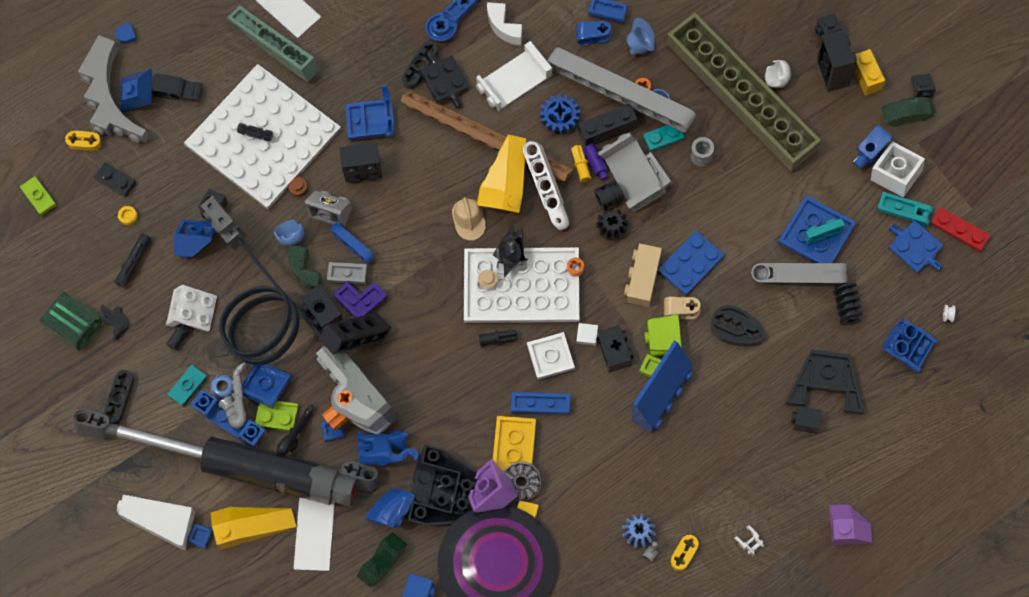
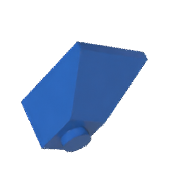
(136, 90)
(192, 237)

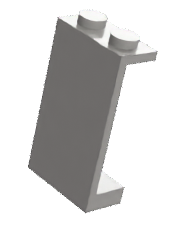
(632, 171)

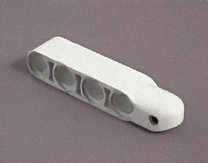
(539, 178)

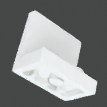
(191, 308)

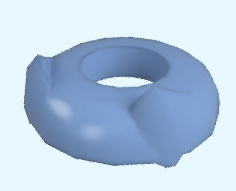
(222, 394)

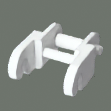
(745, 545)

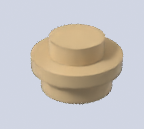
(487, 279)

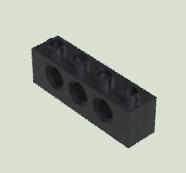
(354, 333)

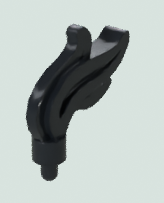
(115, 318)

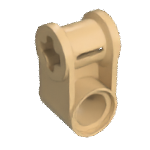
(682, 306)

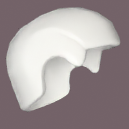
(778, 74)

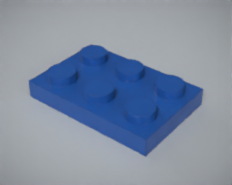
(691, 263)

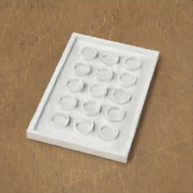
(529, 293)

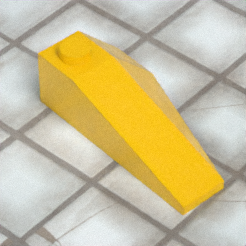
(505, 178)
(245, 524)

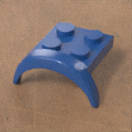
(370, 118)

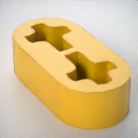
(83, 140)
(687, 555)

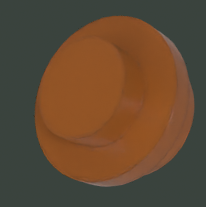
(297, 186)

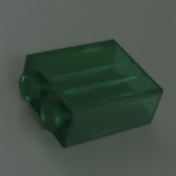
(71, 321)

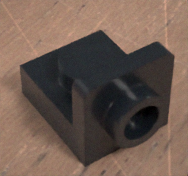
(923, 86)

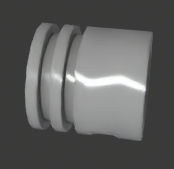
(702, 151)

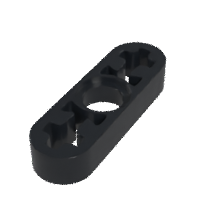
(420, 56)
(114, 390)

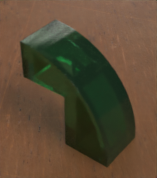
(907, 109)
(298, 261)
(383, 560)

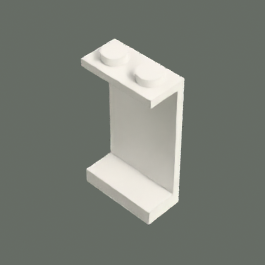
(515, 78)

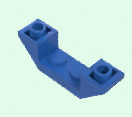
(208, 407)

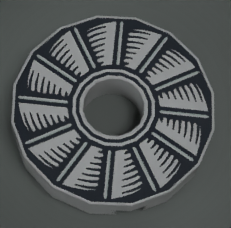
(532, 476)

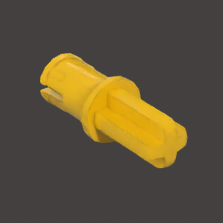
(581, 163)

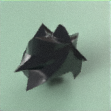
(511, 250)

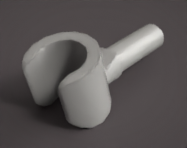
(650, 552)

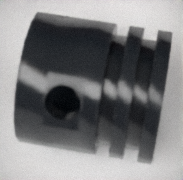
(608, 194)

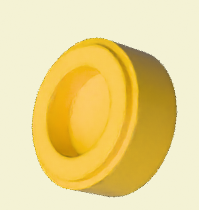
(127, 215)

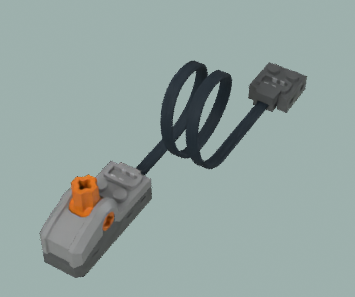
(355, 396)

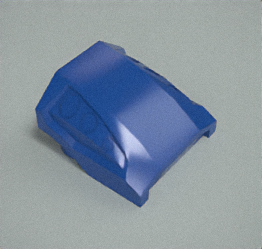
(908, 344)
(391, 508)

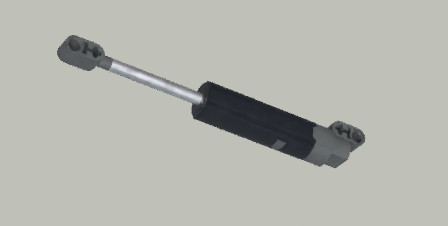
(249, 463)

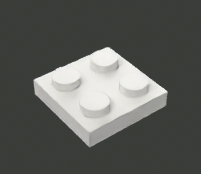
(550, 356)

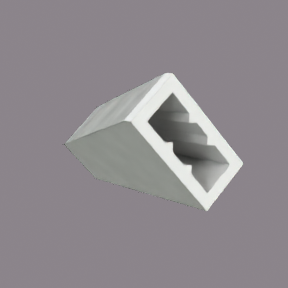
(161, 519)

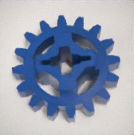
(569, 114)

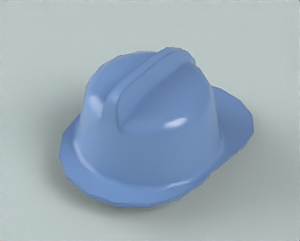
(641, 37)

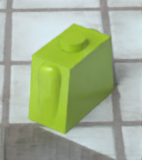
(662, 334)

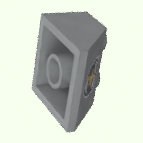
(328, 208)

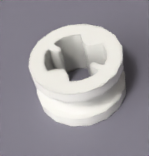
(949, 313)

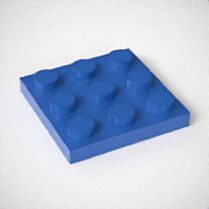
(811, 214)

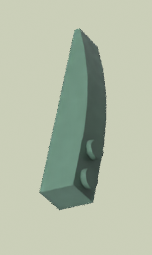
(275, 44)

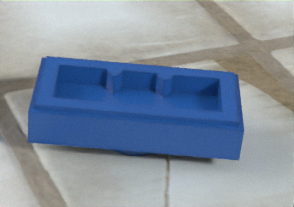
(608, 10)

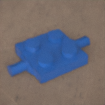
(915, 247)

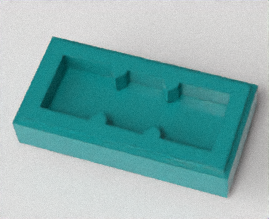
(187, 385)

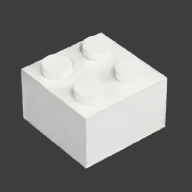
(897, 169)

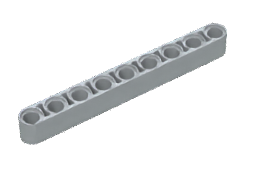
(621, 89)

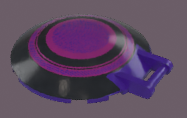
(497, 556)

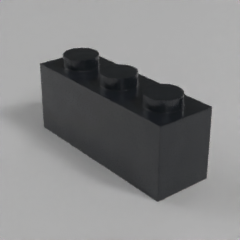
(607, 125)

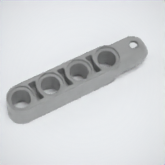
(800, 272)

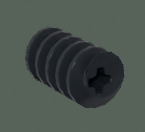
(846, 303)

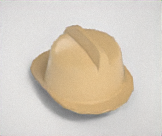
(468, 219)

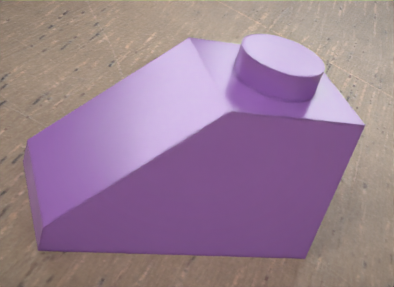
(492, 489)
(848, 526)

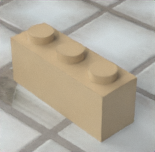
(643, 275)

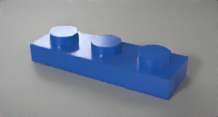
(540, 403)

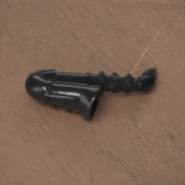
(290, 441)

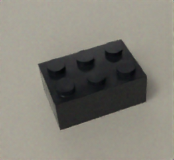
(836, 60)

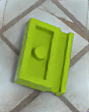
(280, 418)

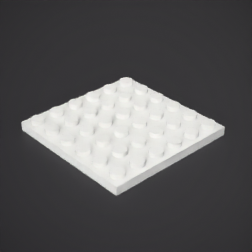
(252, 163)

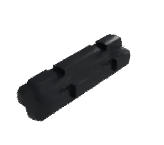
(255, 132)

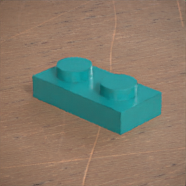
(662, 138)
(817, 233)

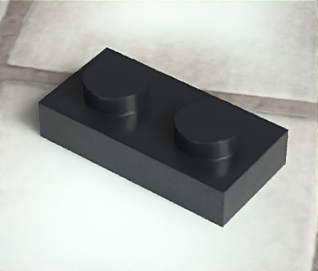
(115, 179)

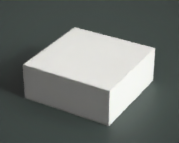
(587, 334)

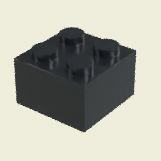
(361, 162)

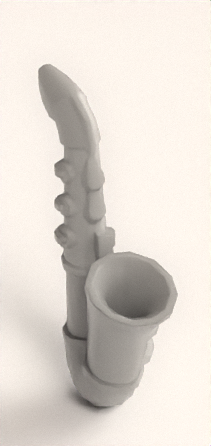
(234, 405)

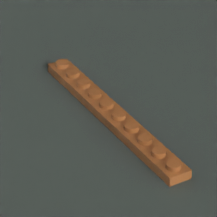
(474, 129)

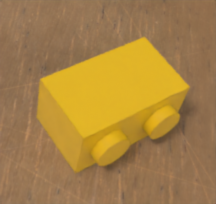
(868, 73)

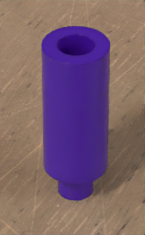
(596, 161)

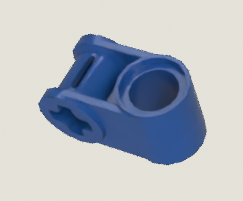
(590, 32)

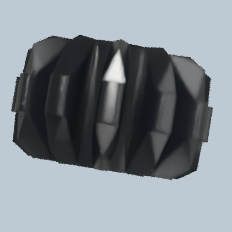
(610, 218)

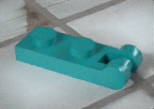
(905, 208)

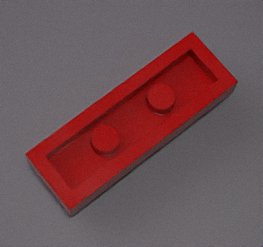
(960, 229)

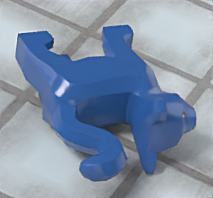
(380, 448)

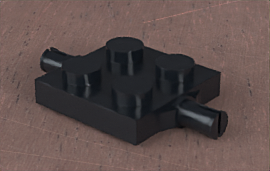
(444, 79)

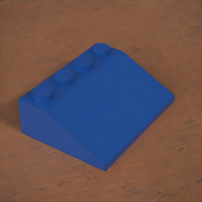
(662, 388)

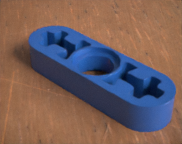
(351, 243)

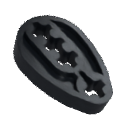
(729, 335)

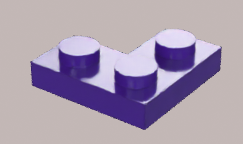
(361, 303)

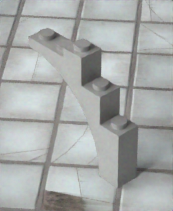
(96, 73)

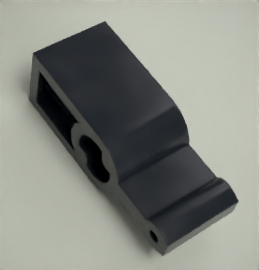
(175, 88)

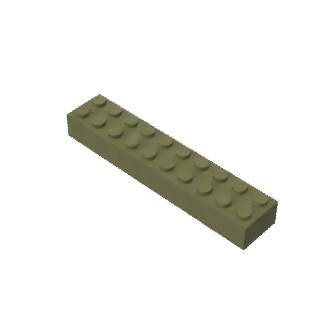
(743, 92)

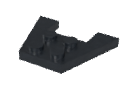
(827, 373)

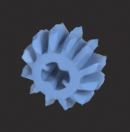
(646, 534)

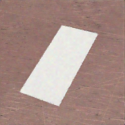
(293, 14)
(313, 535)

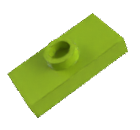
(38, 196)

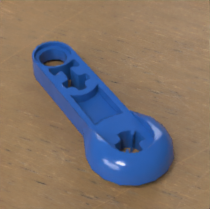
(448, 18)

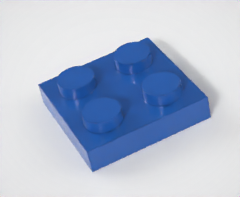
(265, 384)

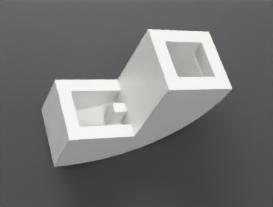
(508, 32)

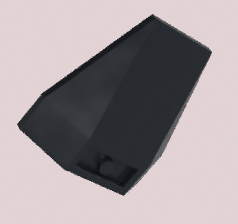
(440, 488)

